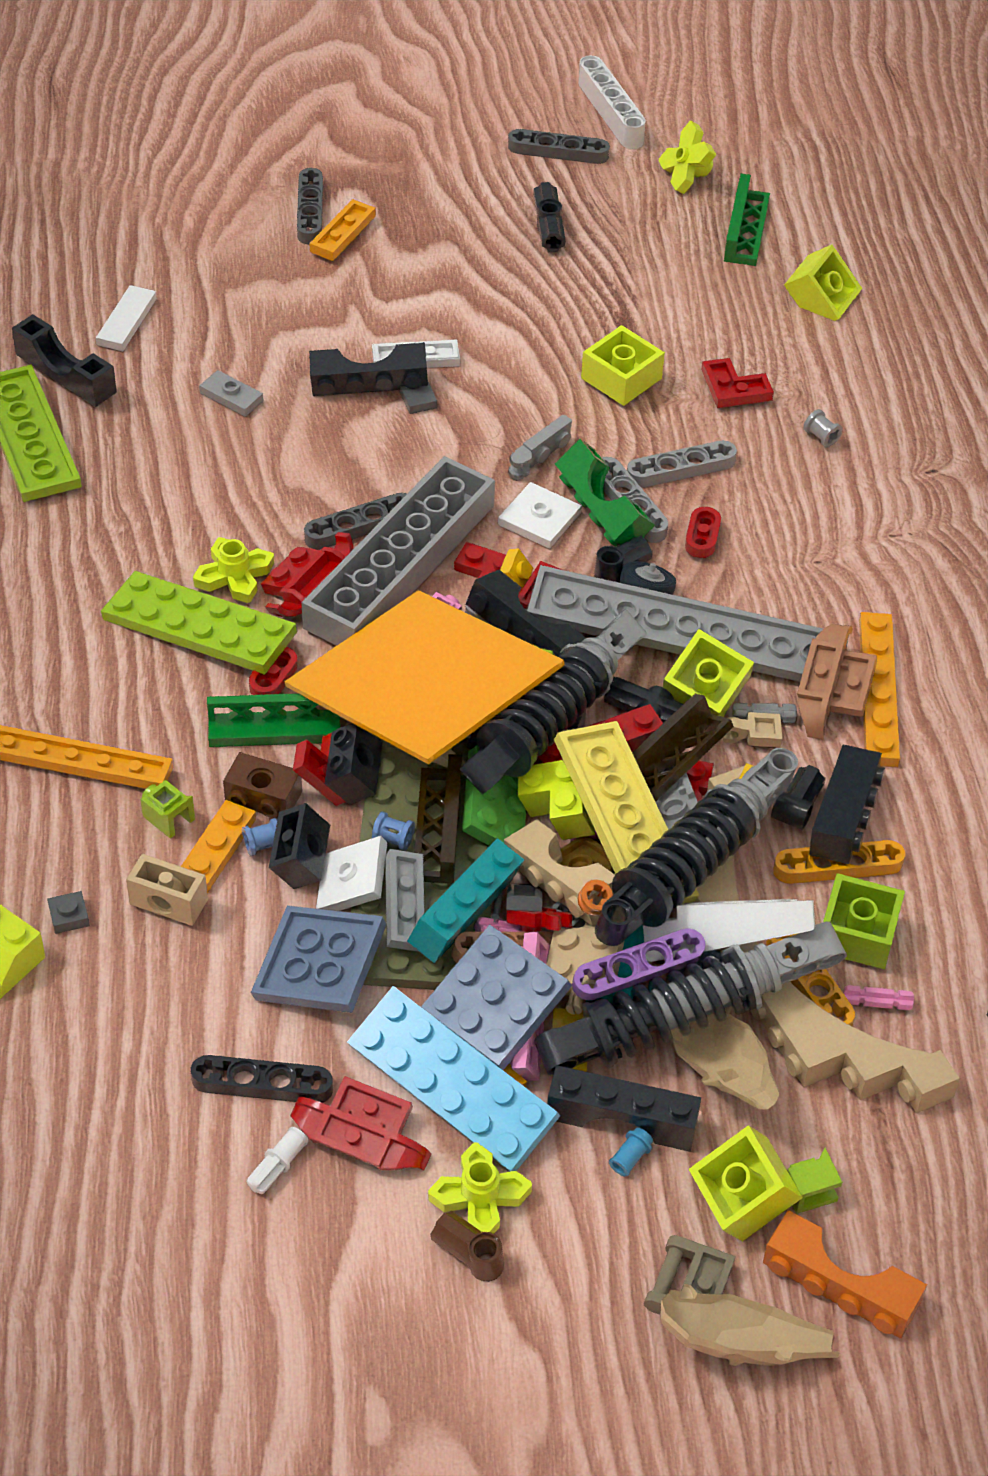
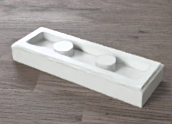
(126, 318)
(438, 353)

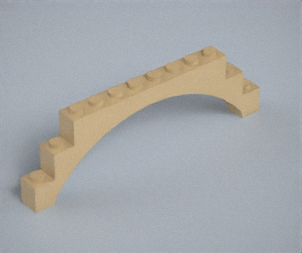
(823, 1045)

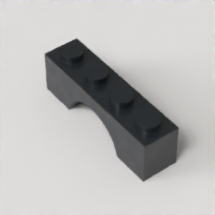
(39, 345)
(336, 374)
(498, 603)
(662, 1113)

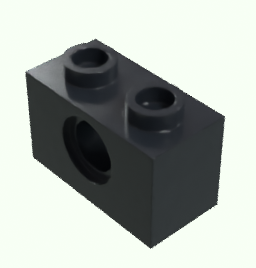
(353, 763)
(299, 846)

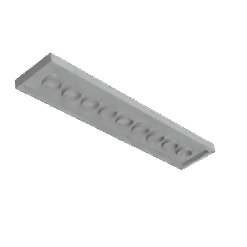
(670, 620)

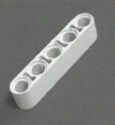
(611, 102)

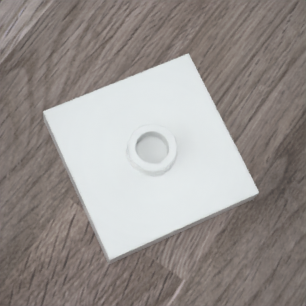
(539, 515)
(352, 875)

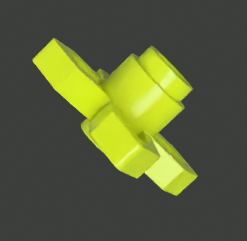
(689, 159)
(234, 568)
(480, 1189)

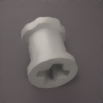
(823, 428)

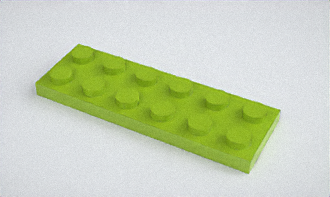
(32, 438)
(199, 622)

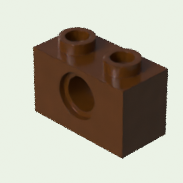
(262, 785)

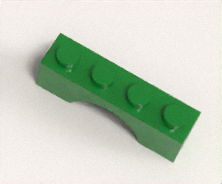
(586, 472)

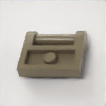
(706, 1274)

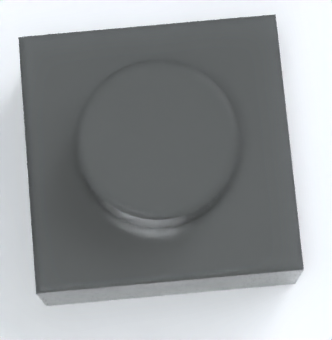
(68, 912)

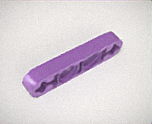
(636, 959)

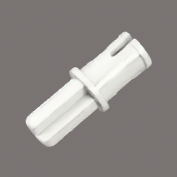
(277, 1160)

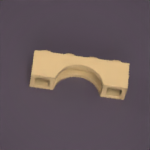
(543, 869)

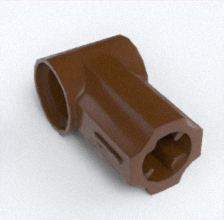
(468, 1244)

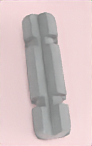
(787, 712)

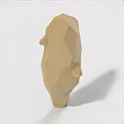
(729, 1059)
(742, 1329)

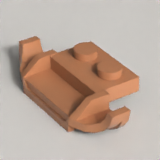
(833, 679)

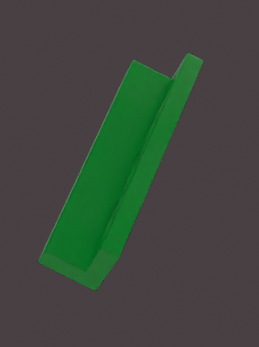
(740, 225)
(268, 727)

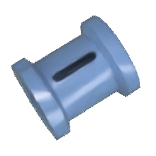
(405, 829)
(259, 837)

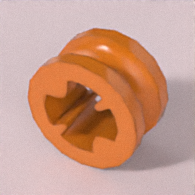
(585, 904)

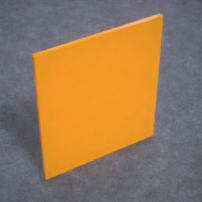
(424, 675)

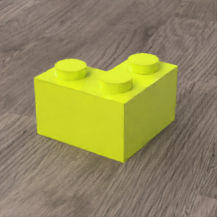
(552, 791)

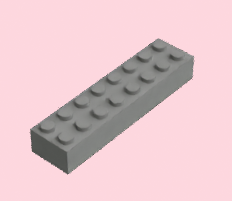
(399, 551)

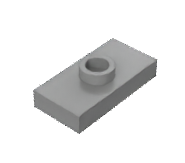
(231, 393)

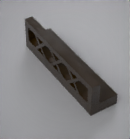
(677, 733)
(449, 819)

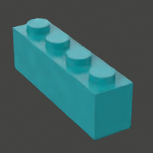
(465, 900)

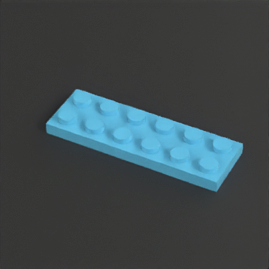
(453, 1079)

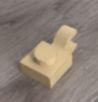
(758, 728)

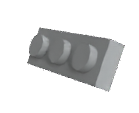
(403, 896)

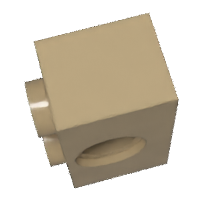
(167, 889)

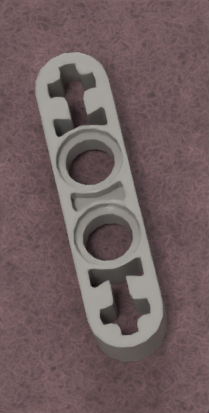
(714, 456)
(621, 478)

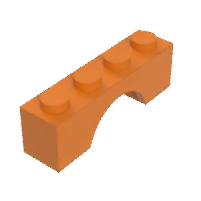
(883, 1298)

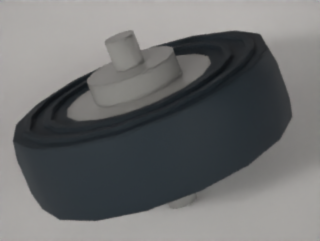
(648, 577)

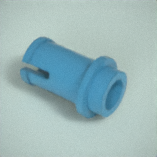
(631, 1151)

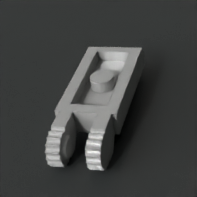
(539, 447)

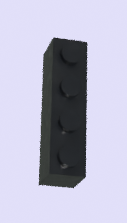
(846, 804)

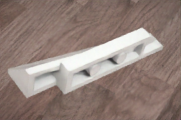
(735, 922)

